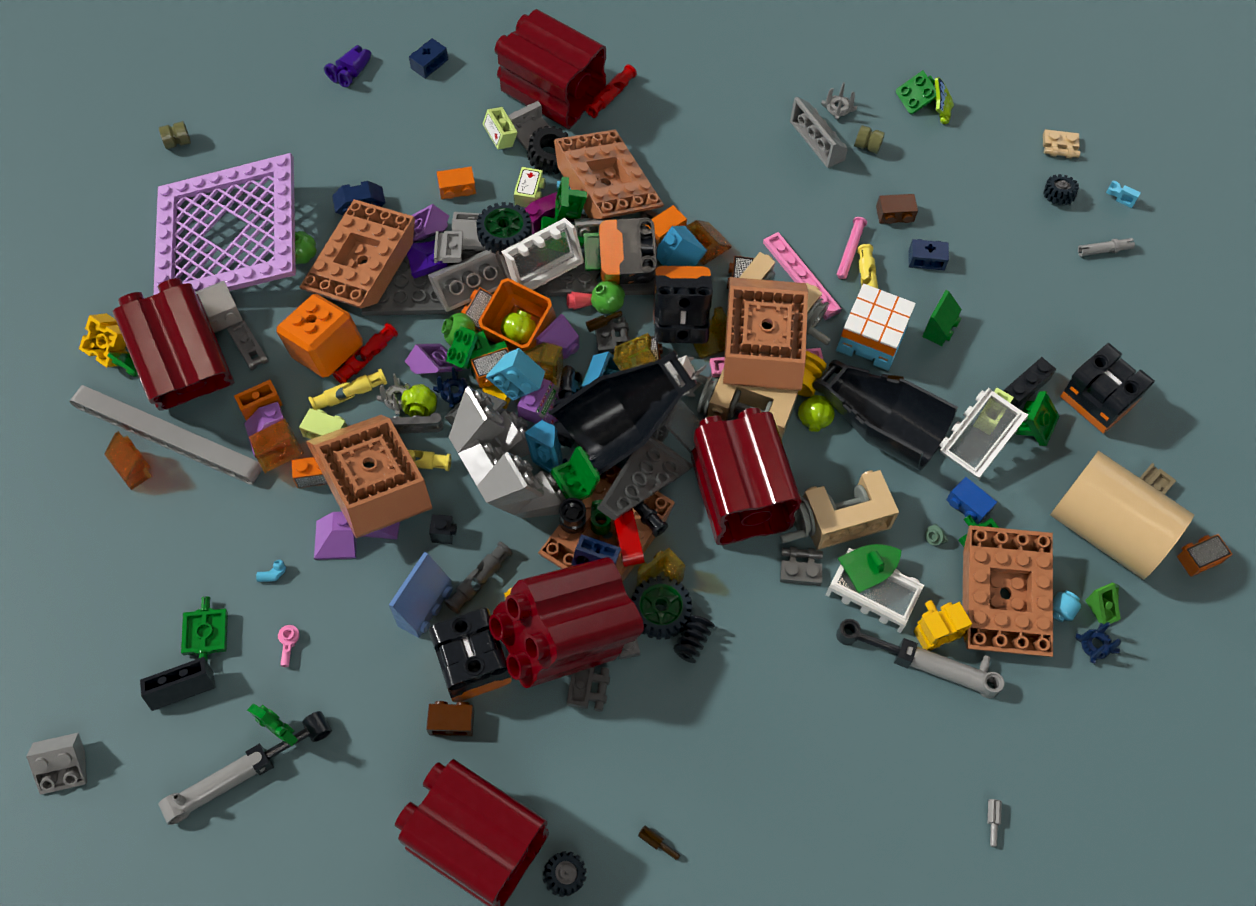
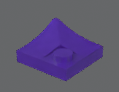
(422, 259)

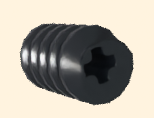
(692, 637)

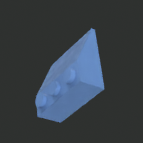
(420, 596)

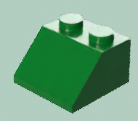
(943, 320)

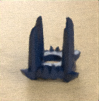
(448, 396)
(1107, 647)

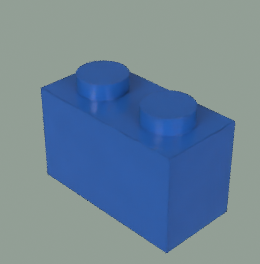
(971, 500)

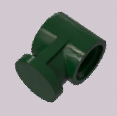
(599, 529)

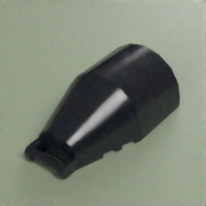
(622, 410)
(888, 412)

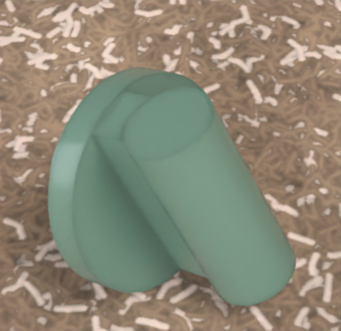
(935, 535)

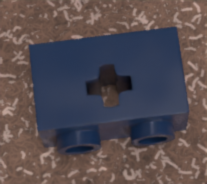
(428, 58)
(928, 254)

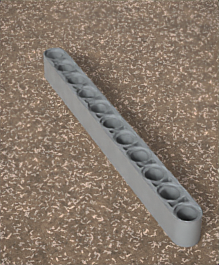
(166, 434)

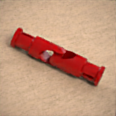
(607, 95)
(367, 352)

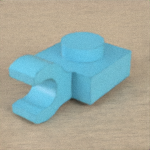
(1124, 195)

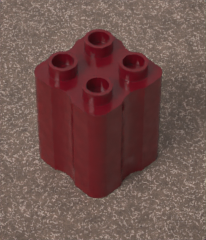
(551, 66)
(172, 344)
(744, 476)
(565, 622)
(472, 833)

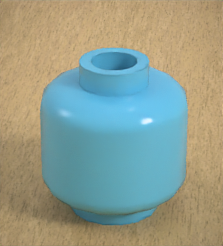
(1065, 606)

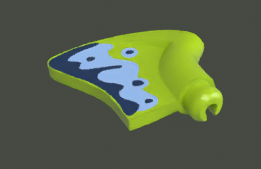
(943, 101)

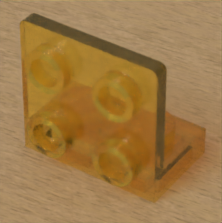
(717, 335)
(634, 352)
(663, 561)

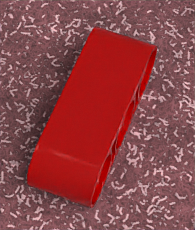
(629, 539)

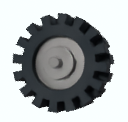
(1061, 189)
(564, 874)

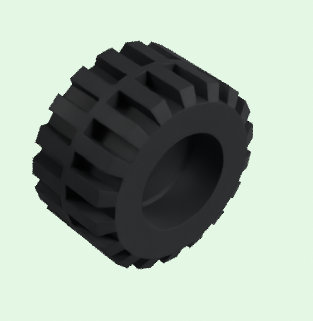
(540, 158)

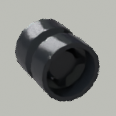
(572, 515)

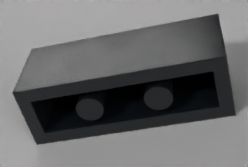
(1030, 381)
(177, 684)

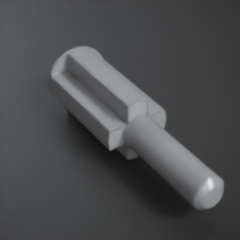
(994, 819)

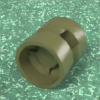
(174, 135)
(869, 139)

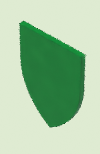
(870, 565)

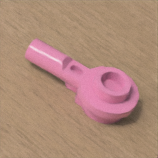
(288, 637)

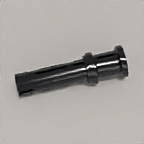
(650, 518)

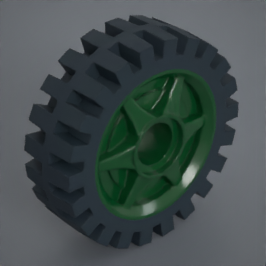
(503, 226)
(666, 593)

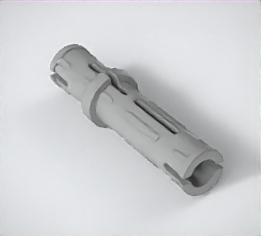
(1111, 246)

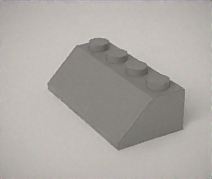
(817, 133)
(457, 282)
(219, 306)

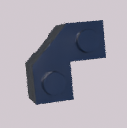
(366, 192)

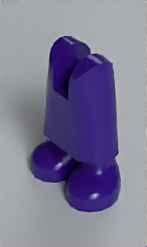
(348, 66)

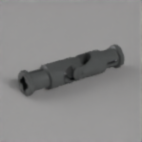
(480, 575)

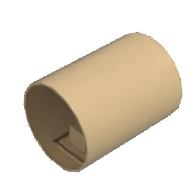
(1122, 515)

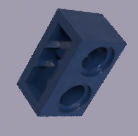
(591, 549)

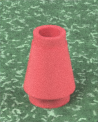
(578, 300)

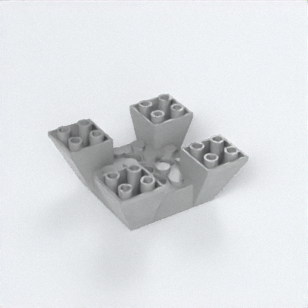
(492, 453)

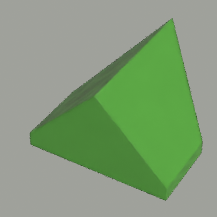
(1105, 603)

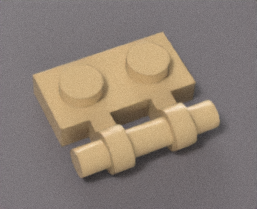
(1061, 143)

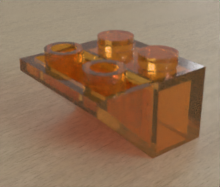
(710, 239)
(275, 445)
(127, 460)

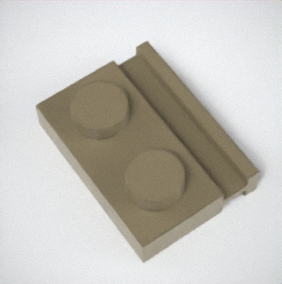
(1158, 479)

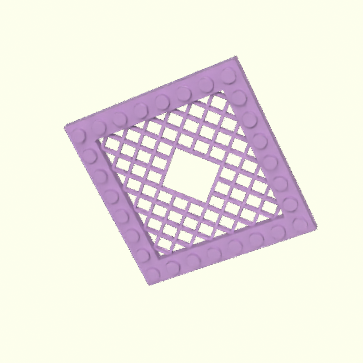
(173, 196)

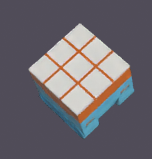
(876, 326)

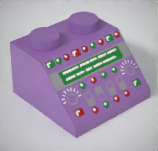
(537, 404)

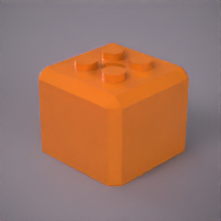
(509, 298)
(320, 335)

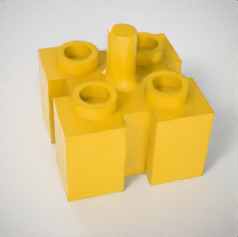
(102, 338)
(942, 626)

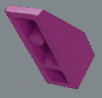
(539, 208)

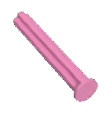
(859, 224)

